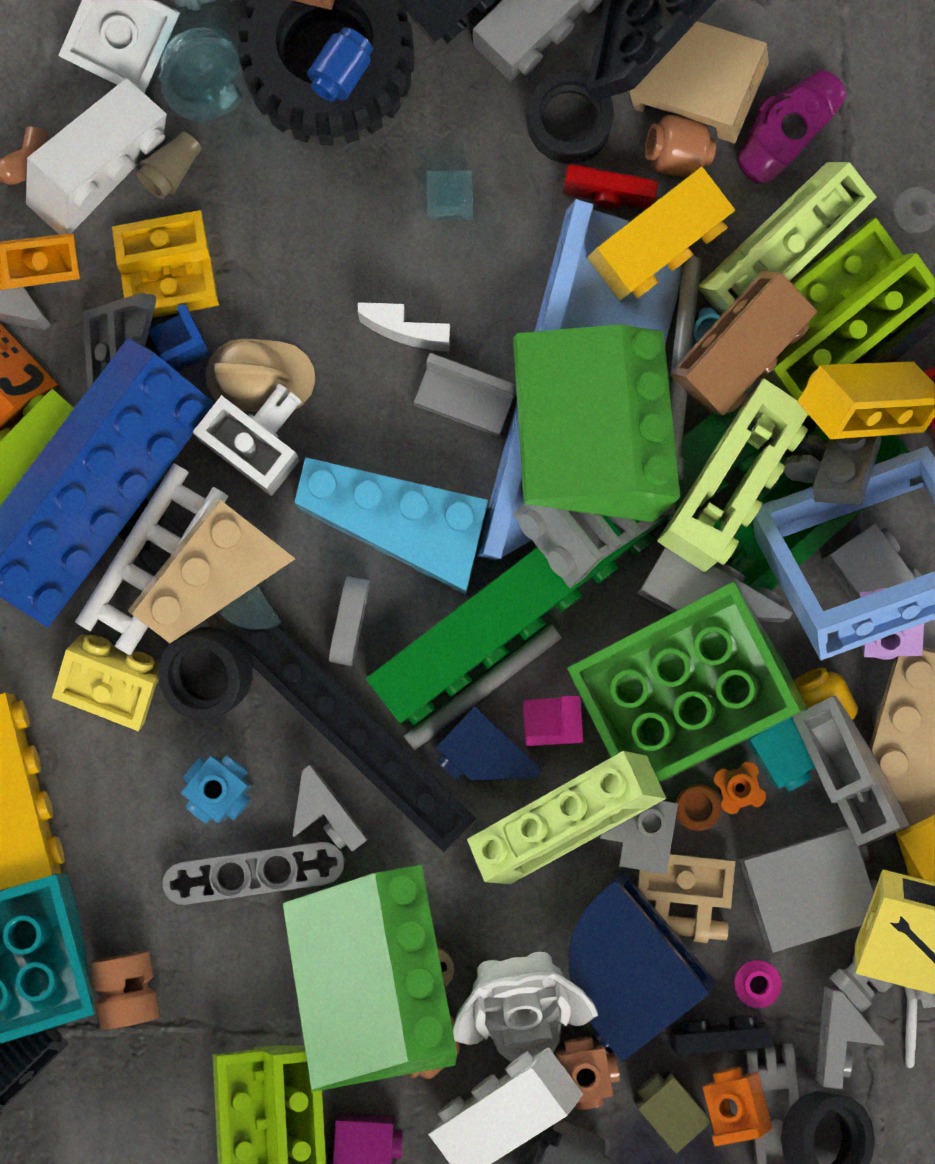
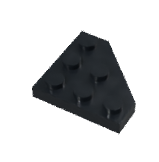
(635, 39)

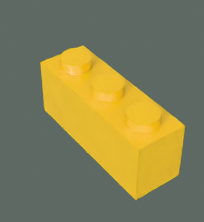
(662, 235)
(869, 399)

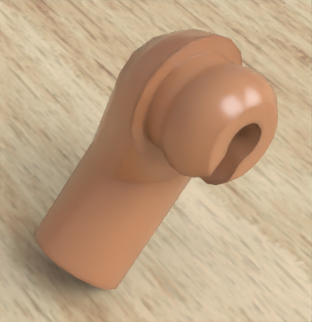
(14, 166)

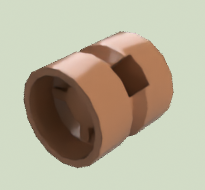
(126, 1007)

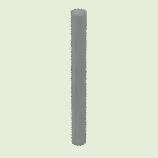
(482, 687)

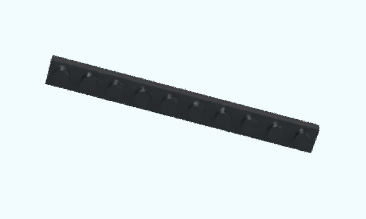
(338, 717)

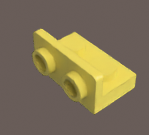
(107, 681)

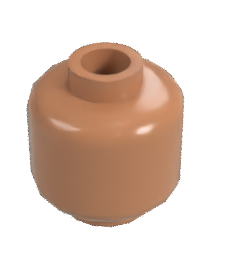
(679, 146)

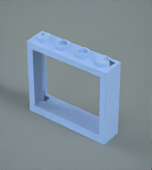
(866, 617)

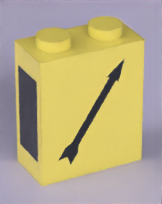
(899, 933)

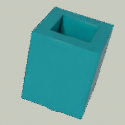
(782, 755)

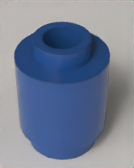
(340, 65)

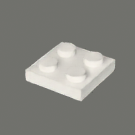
(120, 38)

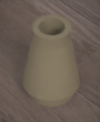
(167, 167)

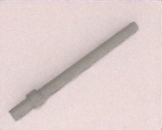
(682, 345)

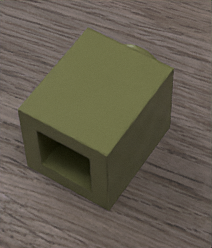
(671, 1110)

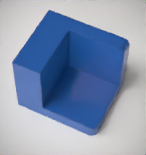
(179, 340)

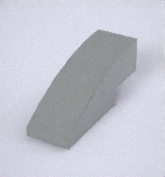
(850, 772)

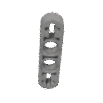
(254, 869)

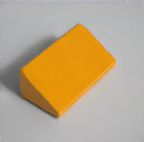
(38, 261)

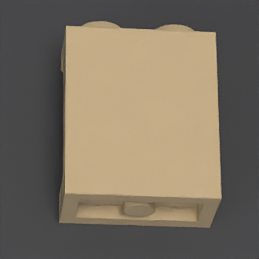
(707, 79)

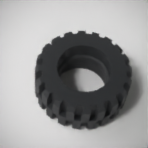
(292, 101)

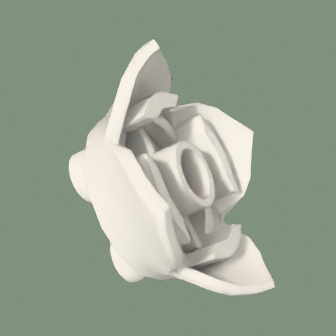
(521, 1006)

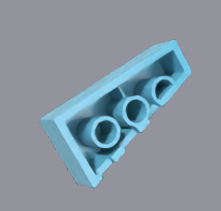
(406, 520)

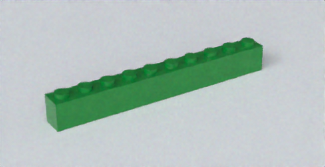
(518, 601)

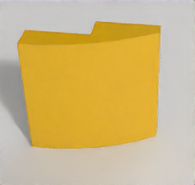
(167, 260)

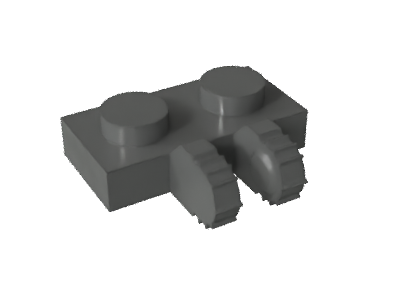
(836, 468)

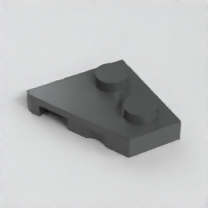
(110, 326)

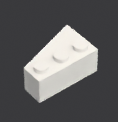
(92, 156)

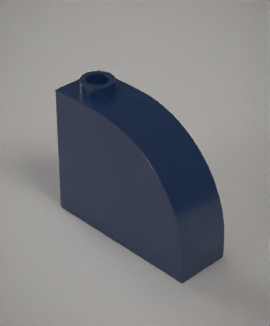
(632, 968)

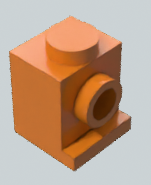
(752, 1114)

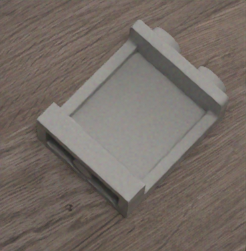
(808, 889)

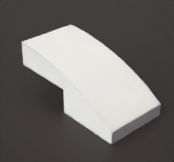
(390, 322)

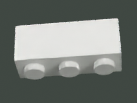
(506, 1110)

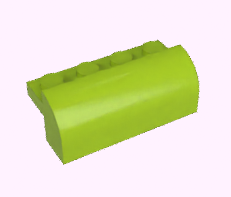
(860, 297)
(267, 1107)

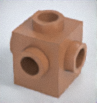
(585, 1053)

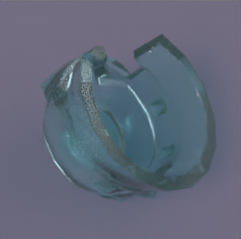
(197, 74)

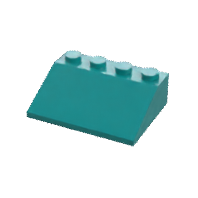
(41, 958)

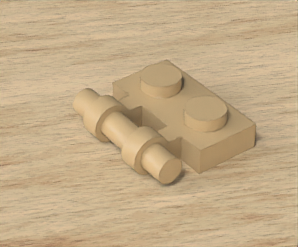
(695, 882)

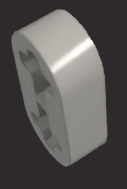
(349, 621)

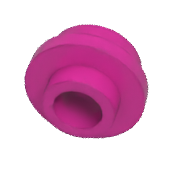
(747, 973)

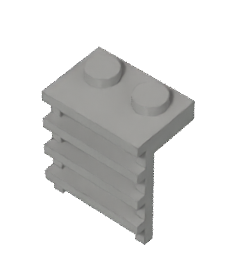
(574, 539)

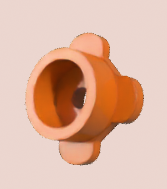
(727, 781)

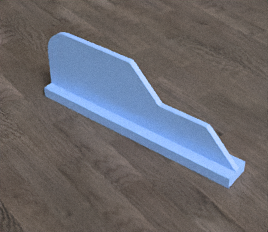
(572, 299)

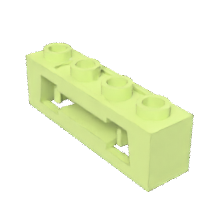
(792, 233)
(774, 416)
(566, 818)

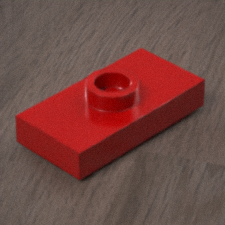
(609, 188)

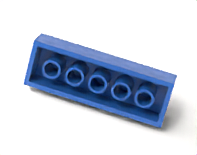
(93, 478)

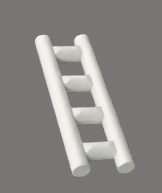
(123, 567)

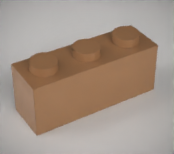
(744, 343)

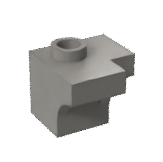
(646, 838)

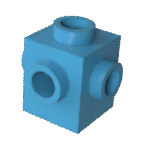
(234, 789)

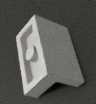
(465, 395)

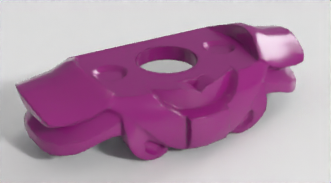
(767, 147)

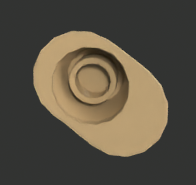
(252, 368)

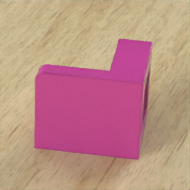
(553, 721)

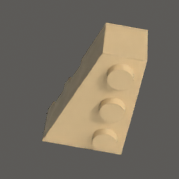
(207, 572)

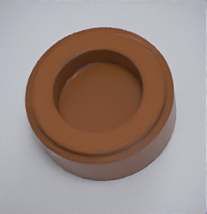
(697, 807)

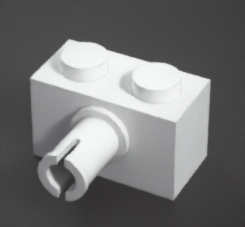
(251, 440)

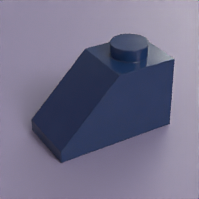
(483, 752)

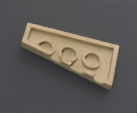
(906, 734)

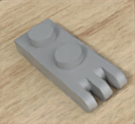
(780, 1093)

